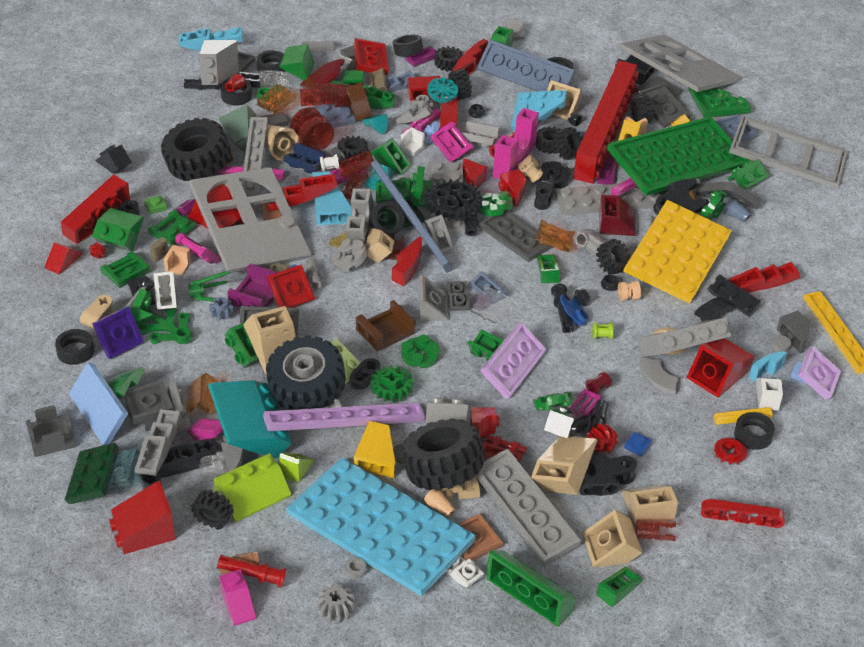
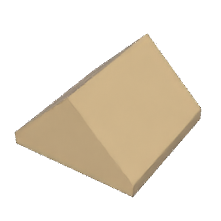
(572, 101)

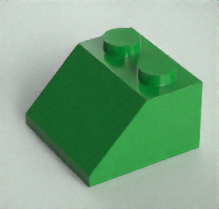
(118, 229)

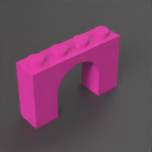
(512, 151)

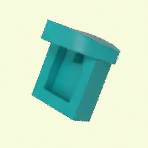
(377, 122)

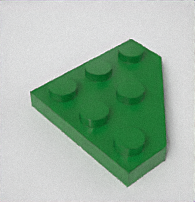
(719, 103)

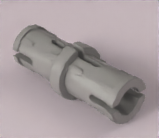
(313, 273)

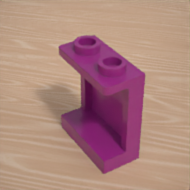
(253, 289)

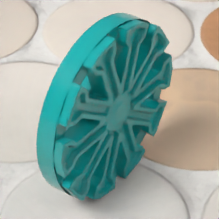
(443, 90)

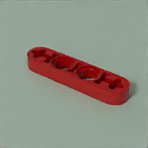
(773, 516)

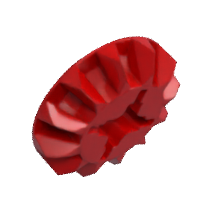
(727, 444)

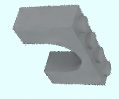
(685, 337)

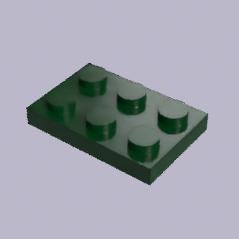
(92, 473)

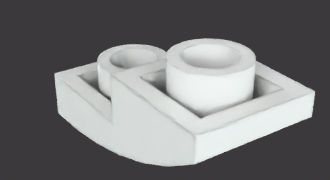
(465, 572)

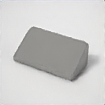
(316, 46)

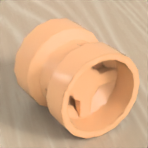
(629, 290)

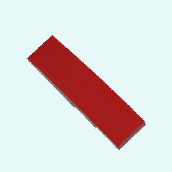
(472, 57)
(449, 113)
(307, 190)
(766, 278)

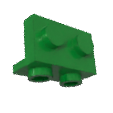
(749, 175)
(420, 187)
(484, 344)

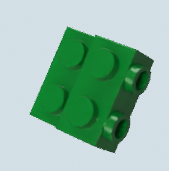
(239, 341)

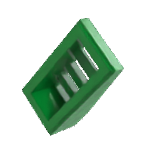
(549, 271)
(613, 596)

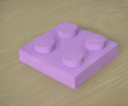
(819, 373)

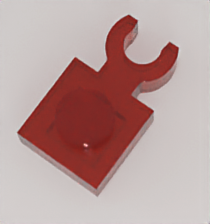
(397, 248)

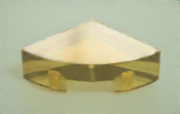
(336, 242)

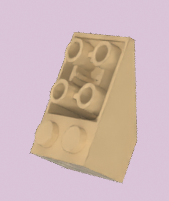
(268, 331)
(564, 465)

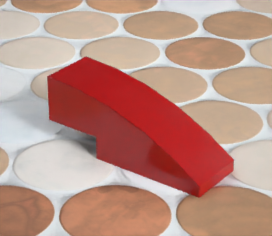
(407, 262)

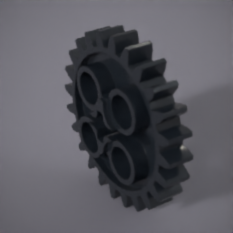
(453, 199)

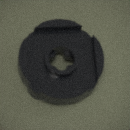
(561, 174)

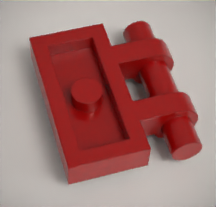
(496, 444)

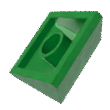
(298, 61)

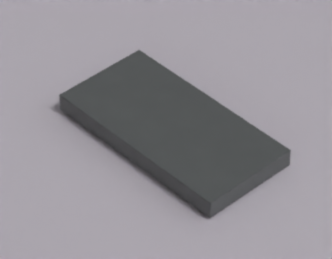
(514, 235)

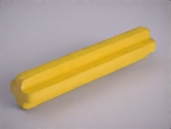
(732, 416)

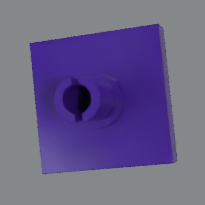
(117, 332)

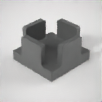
(145, 403)
(50, 432)

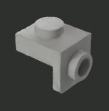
(517, 27)

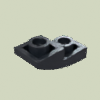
(714, 309)

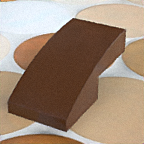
(359, 102)

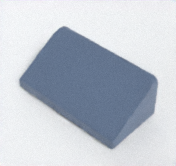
(481, 280)

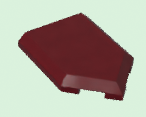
(324, 74)

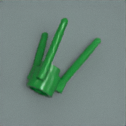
(197, 287)

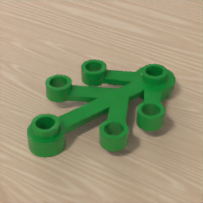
(180, 335)

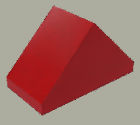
(474, 172)
(61, 258)

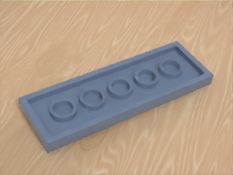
(522, 67)

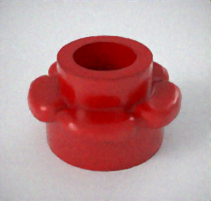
(97, 250)

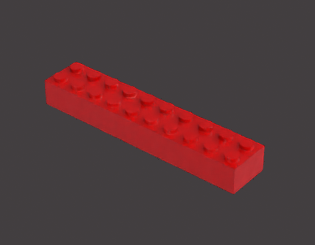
(605, 122)

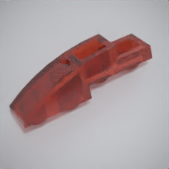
(326, 94)

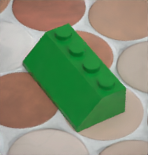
(529, 587)

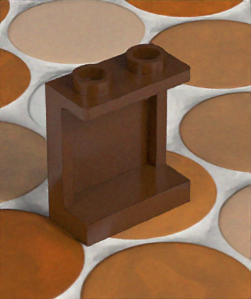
(386, 327)

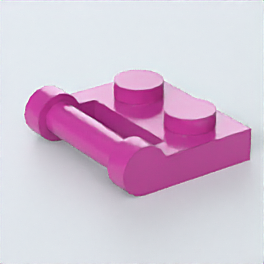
(449, 145)
(196, 248)

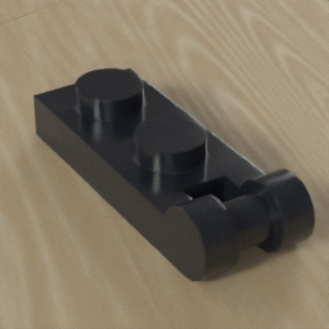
(743, 301)

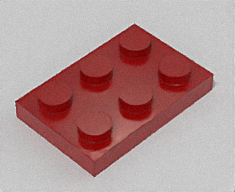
(370, 56)

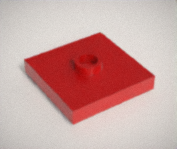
(290, 287)

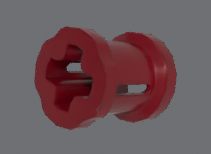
(598, 383)

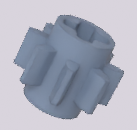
(221, 308)

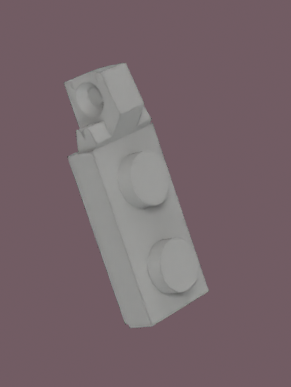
(176, 398)

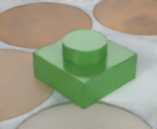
(155, 204)

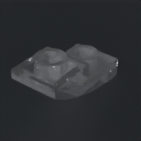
(271, 78)

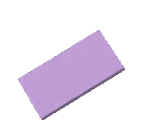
(513, 360)

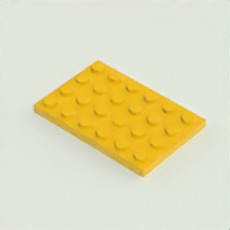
(677, 251)

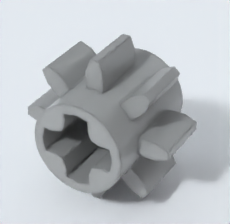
(421, 101)

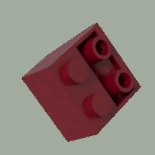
(616, 216)

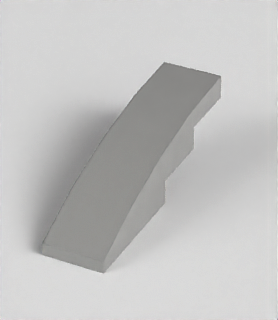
(158, 442)

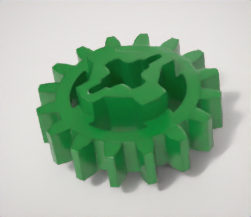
(392, 383)

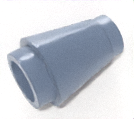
(736, 210)

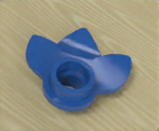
(575, 310)

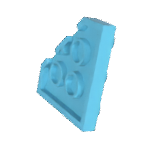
(541, 101)

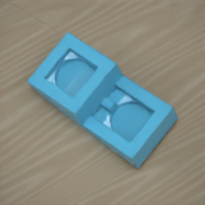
(769, 363)

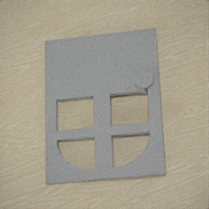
(697, 75)
(254, 241)

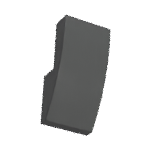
(458, 295)

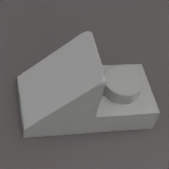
(437, 229)

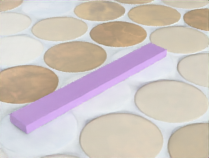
(342, 416)

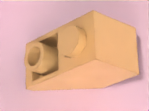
(378, 245)

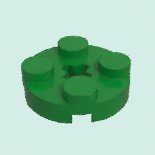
(496, 203)
(715, 206)
(420, 343)
(547, 402)

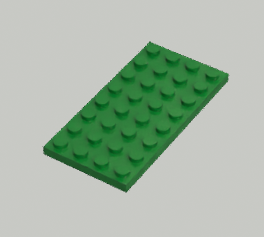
(676, 153)

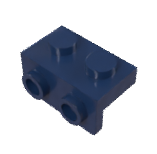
(304, 158)

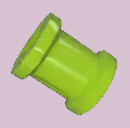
(602, 330)

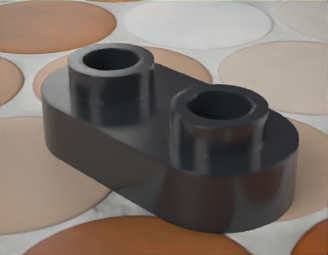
(361, 376)

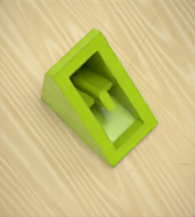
(294, 465)

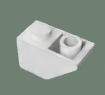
(769, 393)

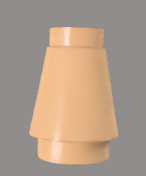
(439, 503)

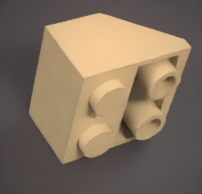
(651, 503)

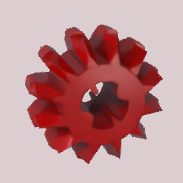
(605, 437)

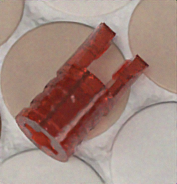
(650, 530)

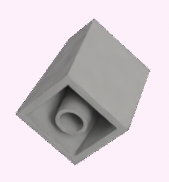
(218, 61)

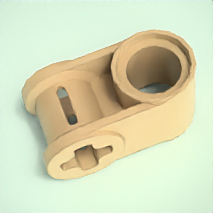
(530, 168)
(98, 309)

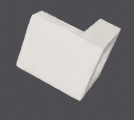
(412, 141)

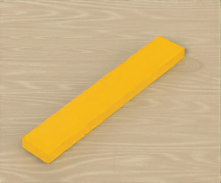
(836, 329)

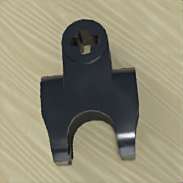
(679, 194)
(608, 474)

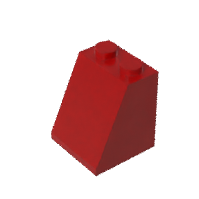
(223, 218)
(719, 366)
(143, 520)

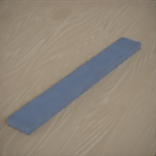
(411, 216)

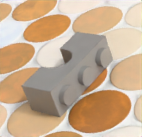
(358, 225)

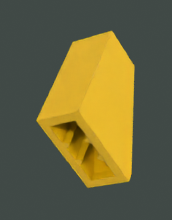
(376, 451)

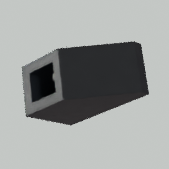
(114, 158)

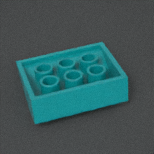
(241, 413)

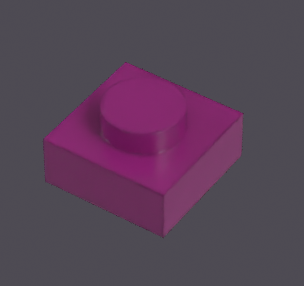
(185, 207)

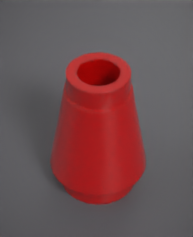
(235, 83)

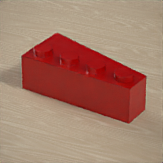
(83, 219)

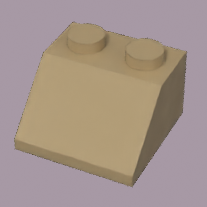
(612, 541)

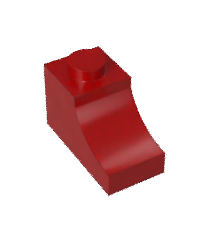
(484, 420)

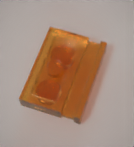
(276, 99)

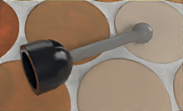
(144, 283)

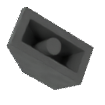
(796, 328)

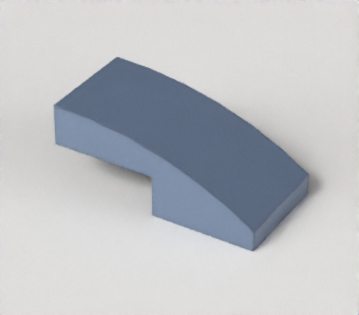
(398, 83)

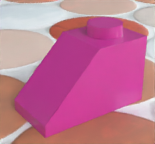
(237, 597)

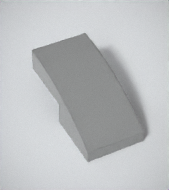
(410, 116)

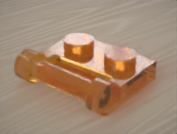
(554, 236)

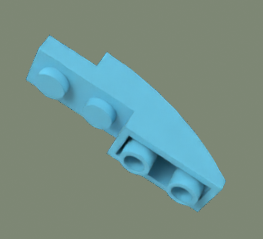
(195, 39)

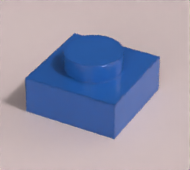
(638, 444)

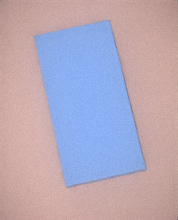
(98, 403)

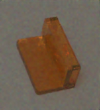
(200, 396)

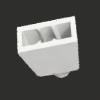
(165, 290)

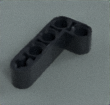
(181, 460)

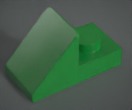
(139, 306)

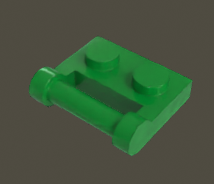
(181, 225)
(125, 269)

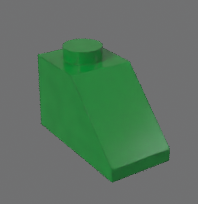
(391, 156)

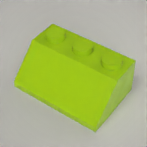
(253, 486)

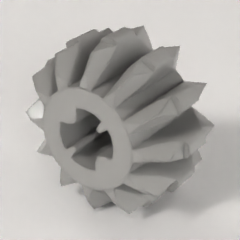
(335, 602)

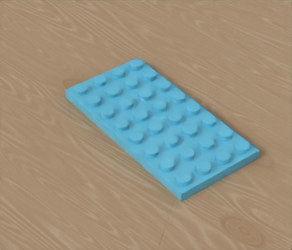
(381, 526)

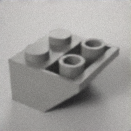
(441, 410)

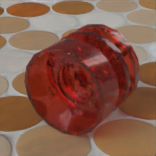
(312, 128)

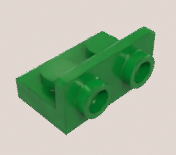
(403, 186)

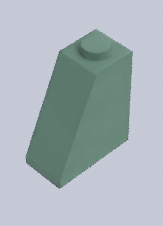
(237, 125)

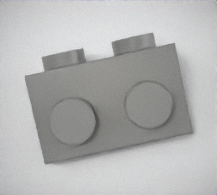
(481, 133)

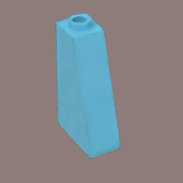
(331, 206)

